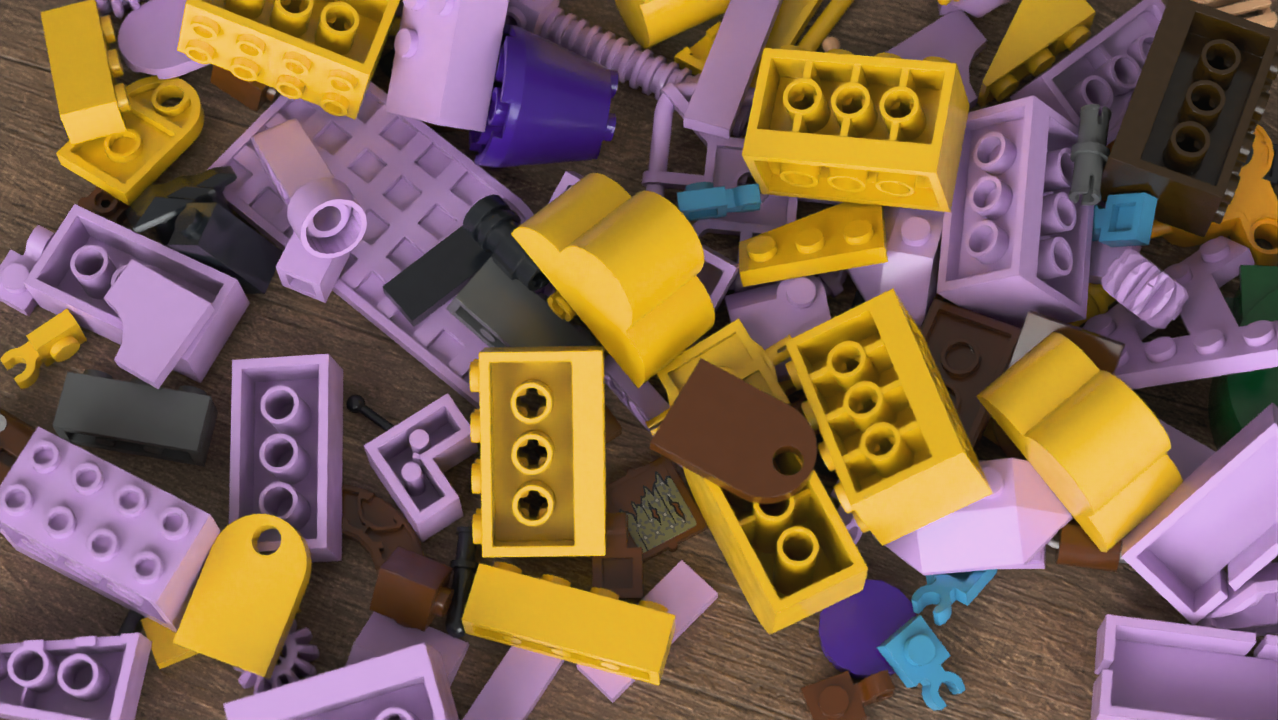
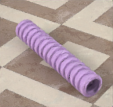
(630, 62)

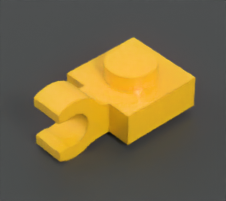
(47, 344)

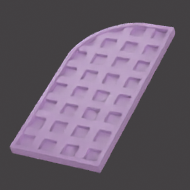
(413, 199)

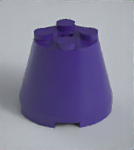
(544, 105)

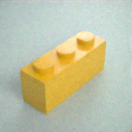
(85, 71)

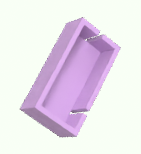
(1212, 520)
(1182, 672)

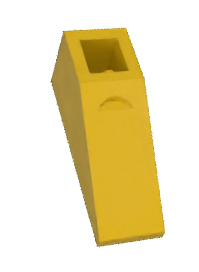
(1033, 41)

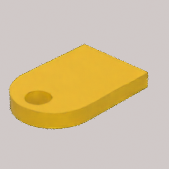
(153, 140)
(247, 598)

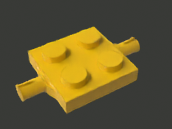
(734, 353)

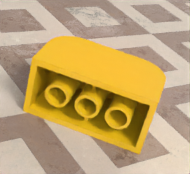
(785, 553)

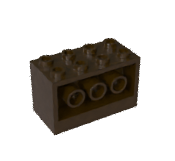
(1193, 114)

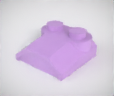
(780, 310)

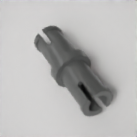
(1090, 154)

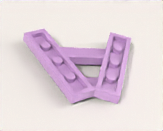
(1214, 340)

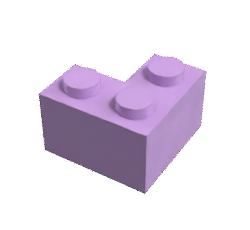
(413, 461)

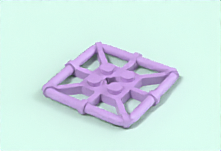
(723, 168)

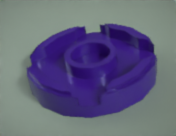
(860, 624)

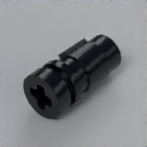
(491, 225)

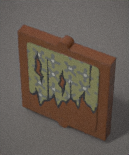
(657, 507)

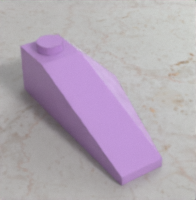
(1101, 68)

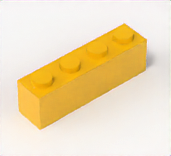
(569, 622)

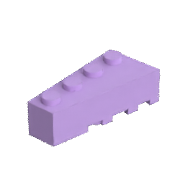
(73, 678)

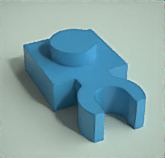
(705, 201)
(1124, 220)
(946, 588)
(917, 658)

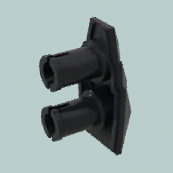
(162, 203)

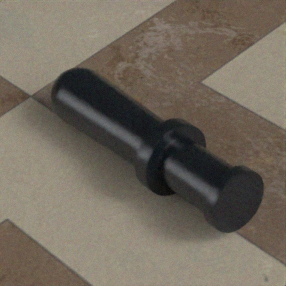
(463, 576)

